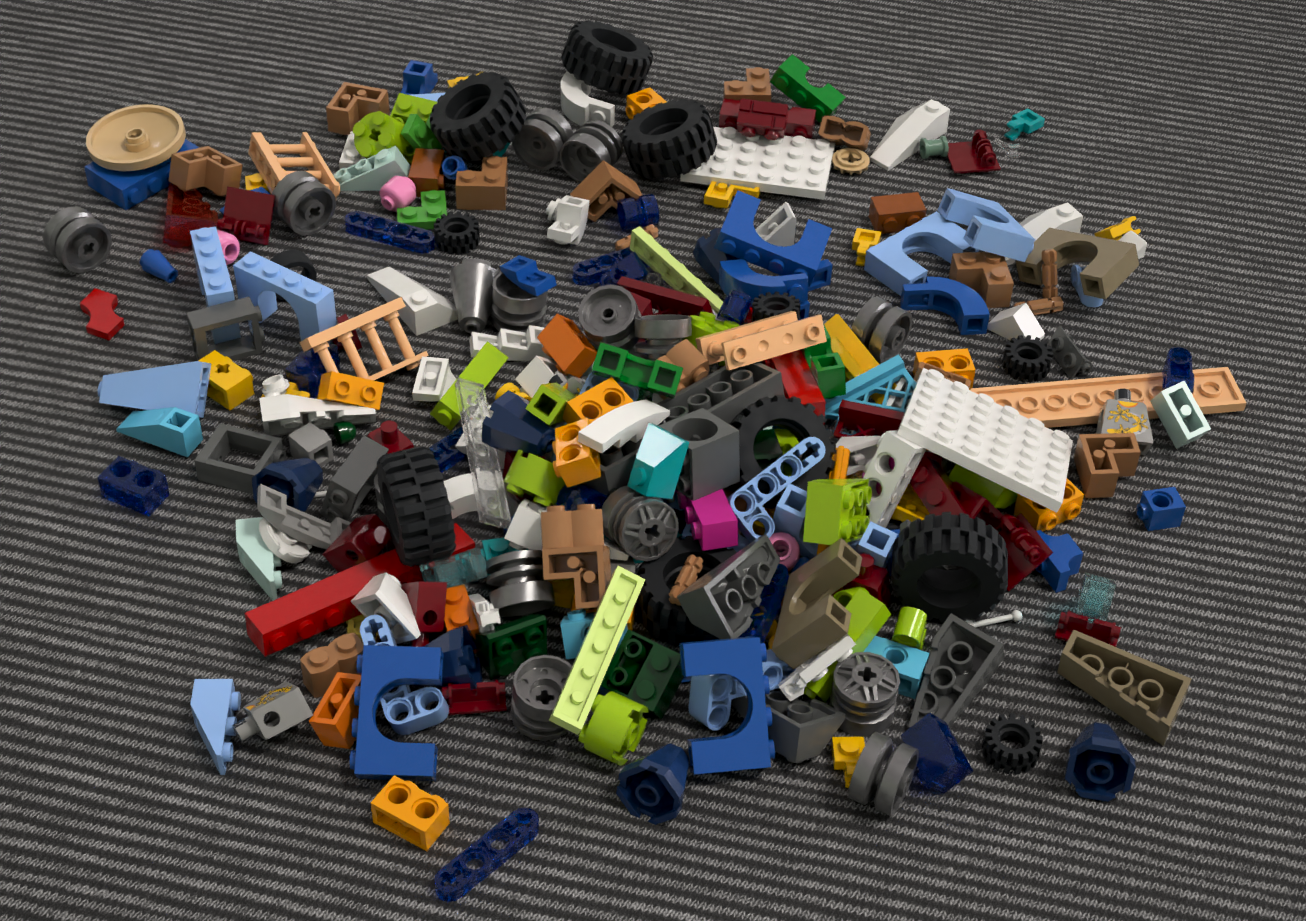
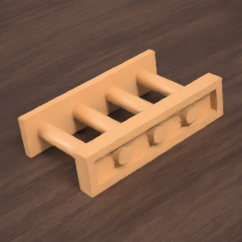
(271, 167)
(367, 324)
(762, 340)

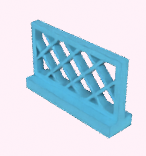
(874, 382)

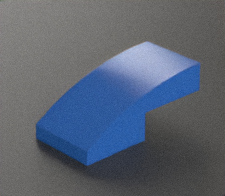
(526, 275)

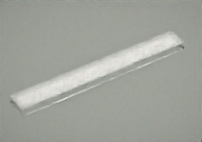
(482, 458)

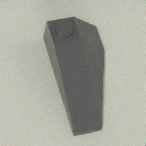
(731, 591)
(956, 670)
(797, 727)

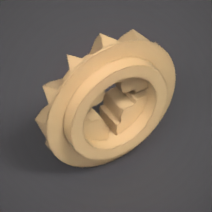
(859, 160)

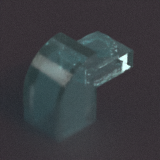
(456, 569)
(1095, 597)

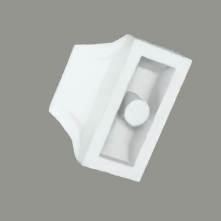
(432, 379)

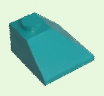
(658, 463)

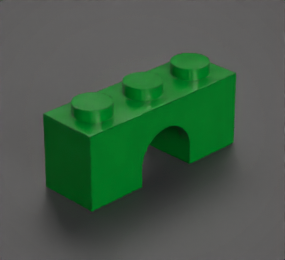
(792, 82)
(826, 368)
(641, 373)

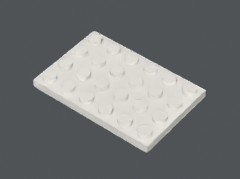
(777, 166)

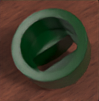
(344, 431)

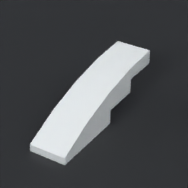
(514, 344)
(622, 425)

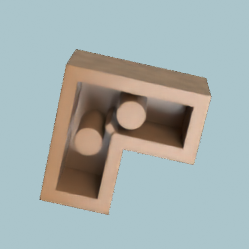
(754, 87)
(352, 104)
(204, 169)
(483, 188)
(604, 188)
(984, 274)
(1104, 459)
(586, 566)

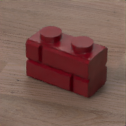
(762, 119)

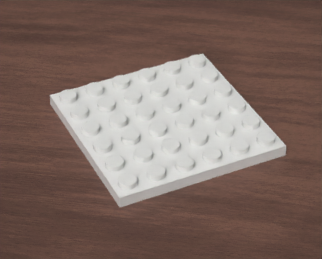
(988, 438)

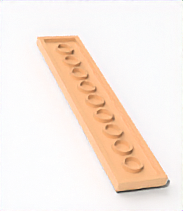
(1082, 399)

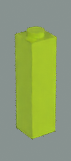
(480, 370)
(550, 403)
(866, 620)

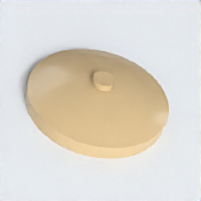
(135, 137)

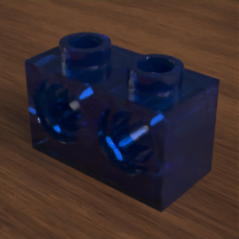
(133, 485)

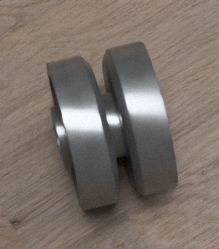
(542, 138)
(303, 203)
(77, 239)
(609, 317)
(882, 328)
(883, 773)

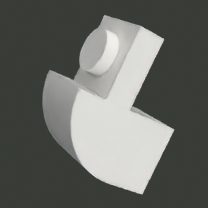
(570, 220)

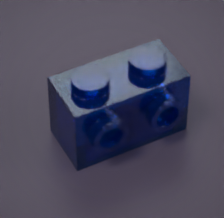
(308, 368)
(940, 756)

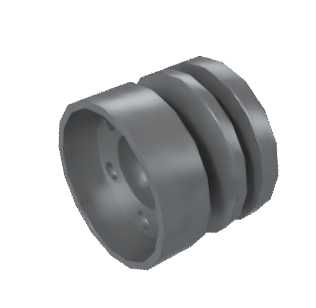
(588, 148)
(516, 308)
(661, 333)
(639, 524)
(519, 585)
(865, 692)
(535, 694)

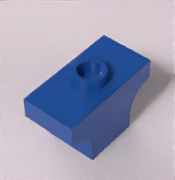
(418, 78)
(1063, 561)

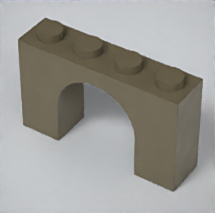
(1109, 266)
(809, 613)

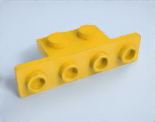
(851, 351)

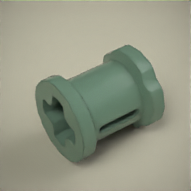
(933, 147)

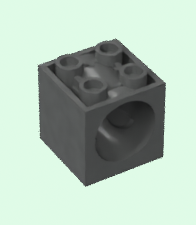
(711, 456)

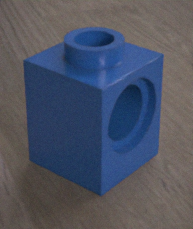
(1161, 508)

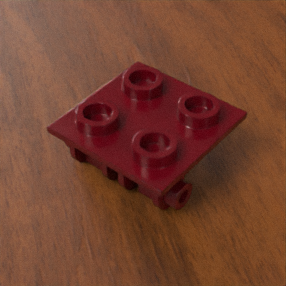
(973, 155)
(247, 215)
(1024, 548)

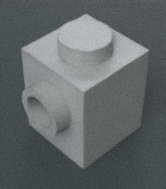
(311, 443)

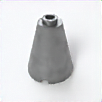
(473, 292)

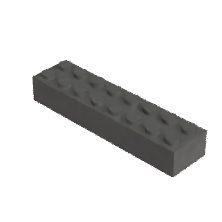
(720, 393)

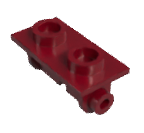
(1100, 629)
(486, 698)

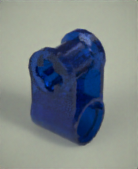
(629, 267)
(735, 307)
(1178, 368)

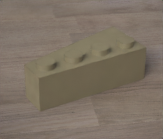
(1125, 683)

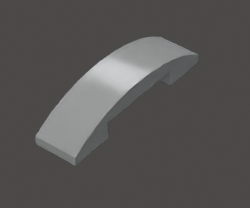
(297, 523)

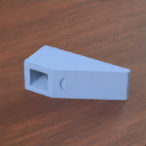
(213, 714)

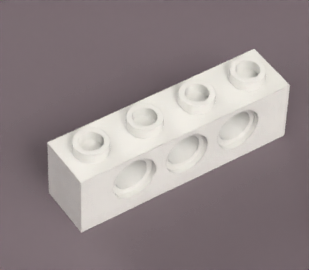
(893, 482)

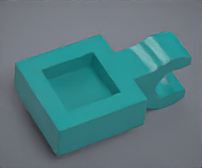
(1024, 121)

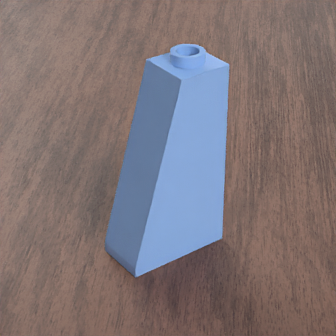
(159, 387)

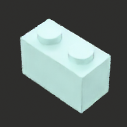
(1180, 414)

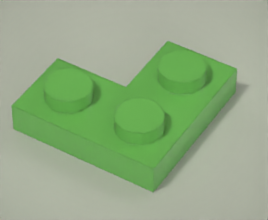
(419, 133)
(424, 217)

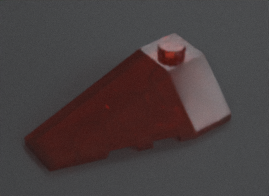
(185, 213)

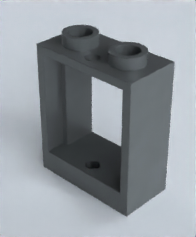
(224, 315)
(210, 462)
(353, 481)

